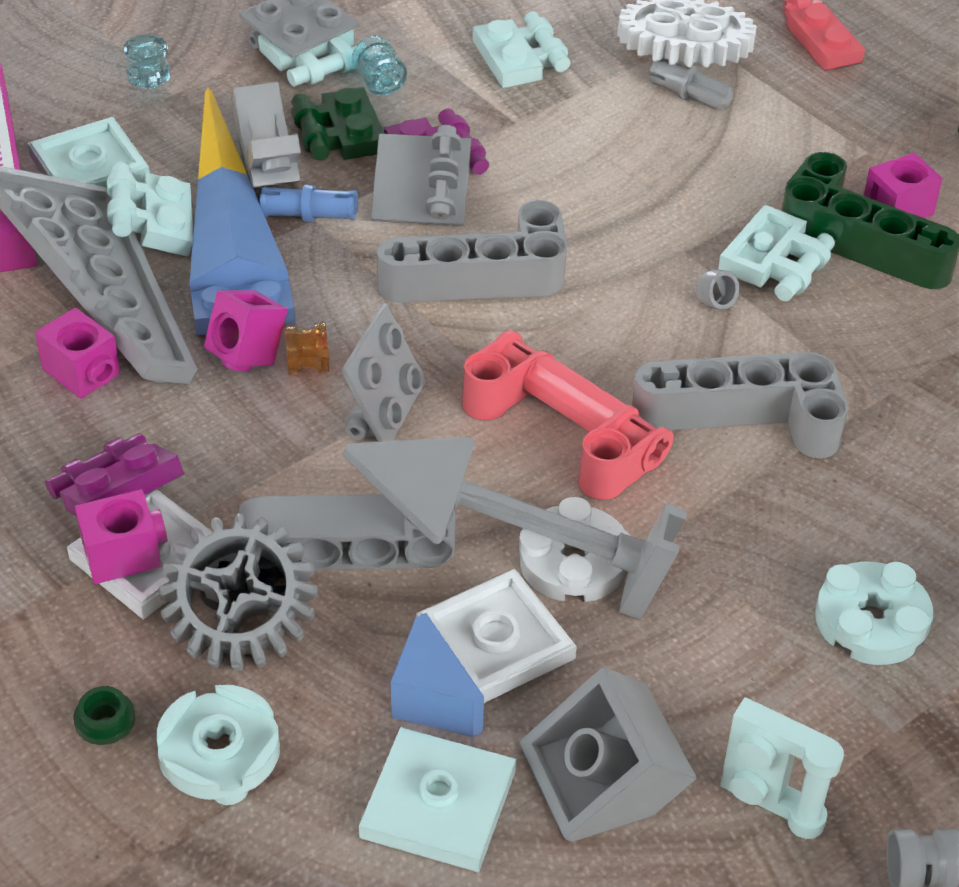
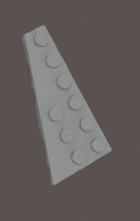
(101, 270)

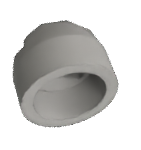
(721, 284)

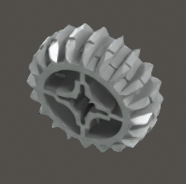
(196, 574)

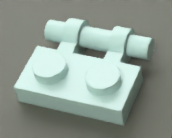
(510, 51)
(307, 66)
(163, 211)
(762, 251)

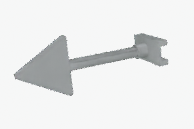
(428, 479)

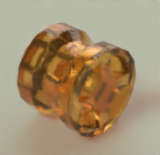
(307, 348)

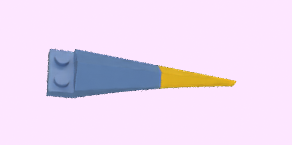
(230, 230)

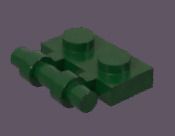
(351, 120)

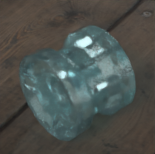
(147, 61)

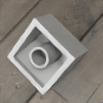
(606, 756)

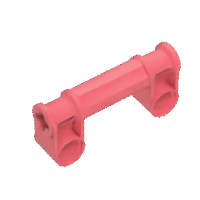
(618, 441)

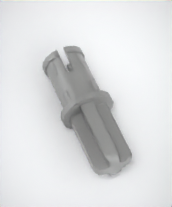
(691, 83)

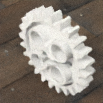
(686, 31)

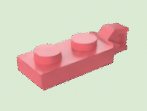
(822, 34)

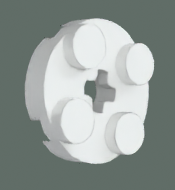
(574, 575)

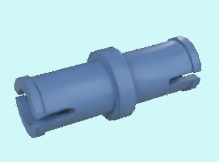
(309, 203)

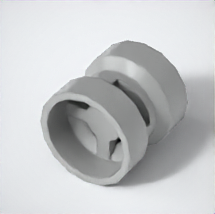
(923, 859)

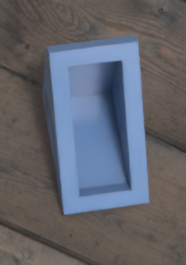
(433, 685)

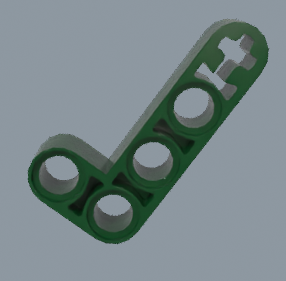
(867, 228)

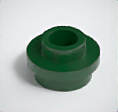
(103, 703)

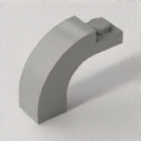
(263, 138)

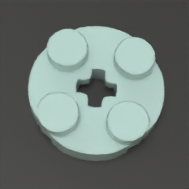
(880, 585)
(223, 772)

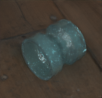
(379, 65)

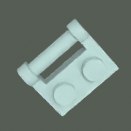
(762, 760)

